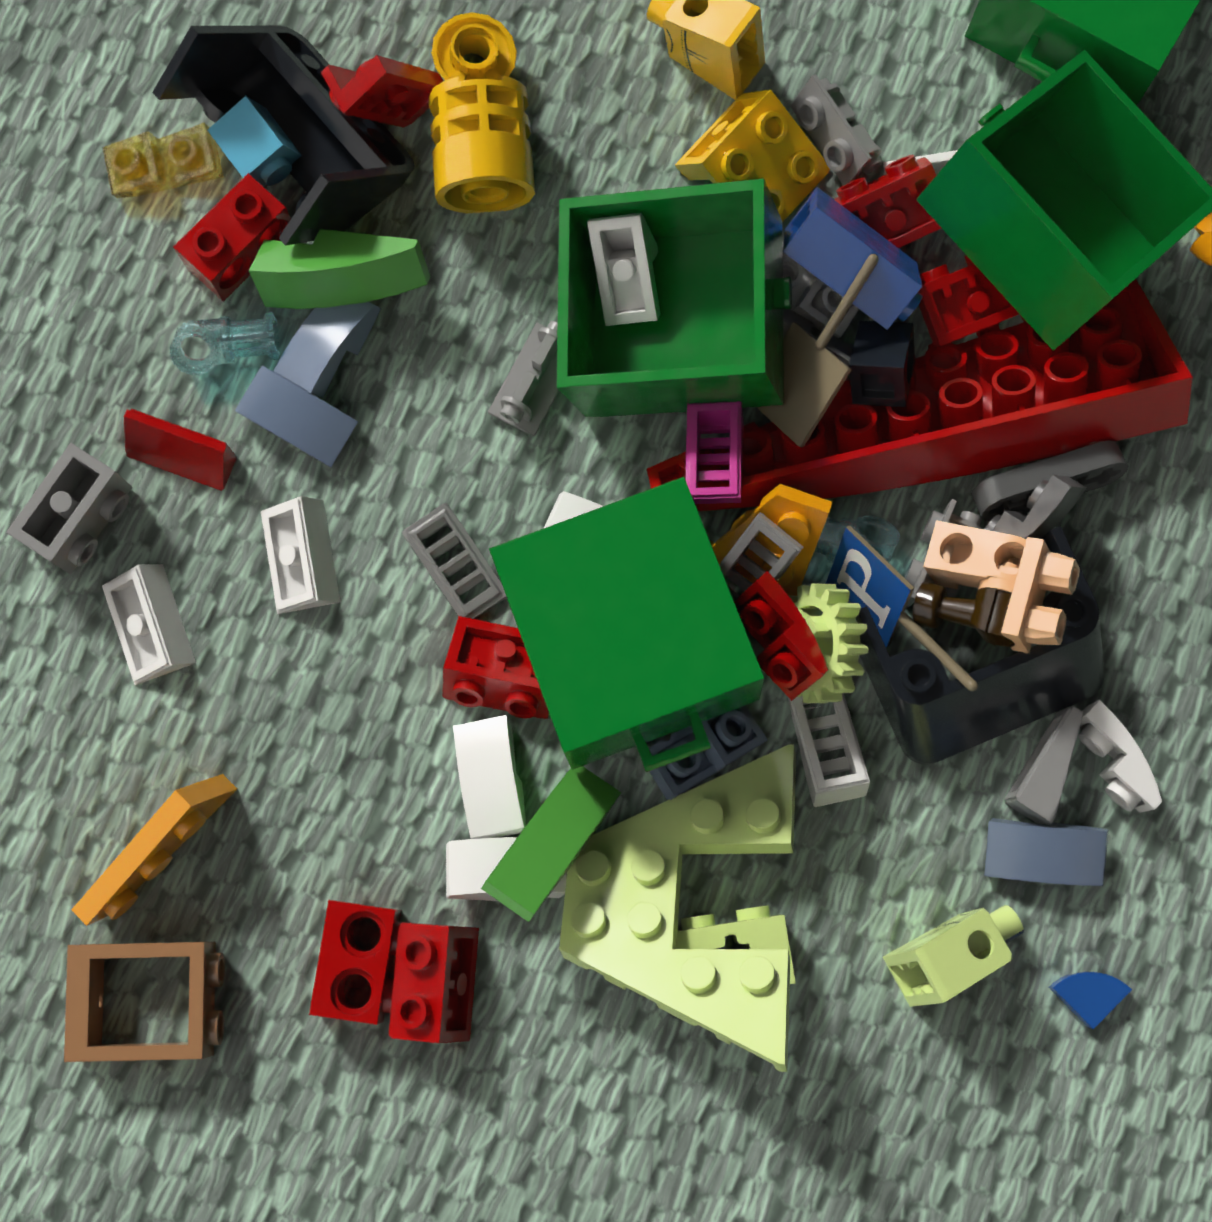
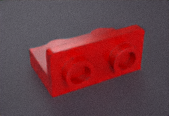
(382, 90)
(891, 202)
(960, 303)
(491, 670)
(433, 983)

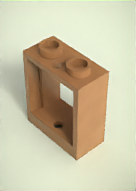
(86, 992)

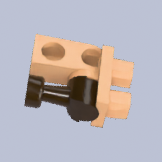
(1010, 584)

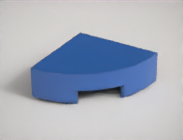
(1090, 995)

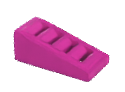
(709, 419)

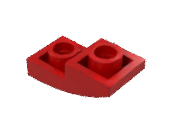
(790, 648)

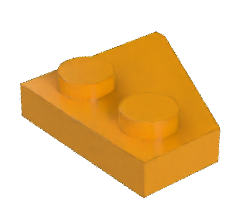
(795, 513)

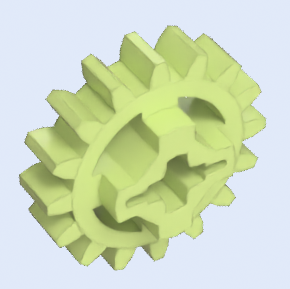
(837, 637)

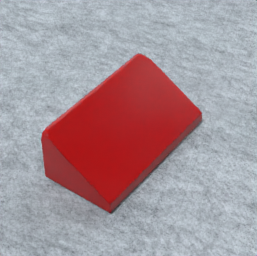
(177, 449)

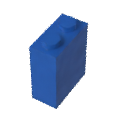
(834, 248)

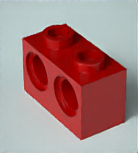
(230, 235)
(343, 958)

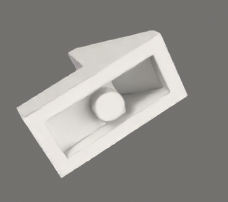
(624, 268)

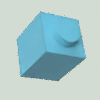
(255, 142)

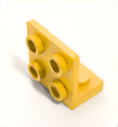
(758, 142)

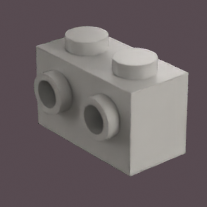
(71, 509)

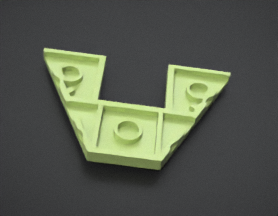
(627, 898)

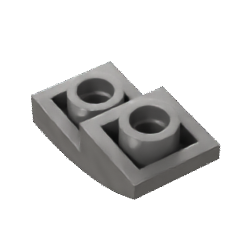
(1048, 506)

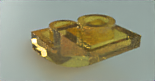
(154, 165)

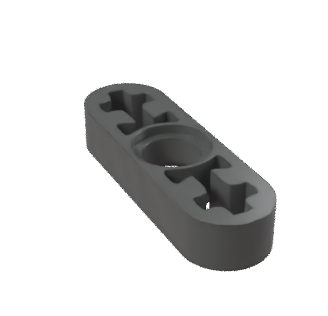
(1010, 491)

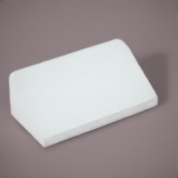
(300, 555)
(148, 622)

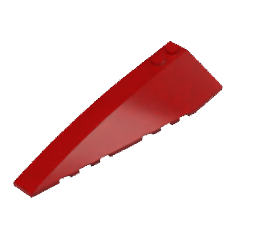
(977, 410)

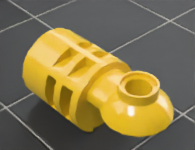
(479, 119)

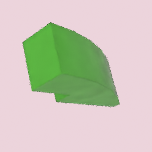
(337, 270)
(551, 842)

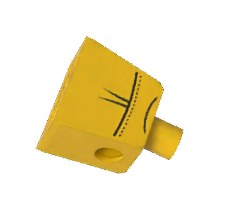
(713, 39)

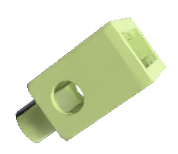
(954, 955)

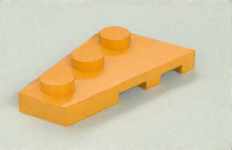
(152, 848)

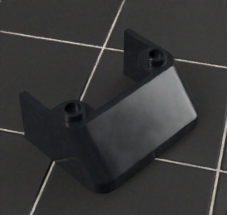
(345, 159)
(944, 718)

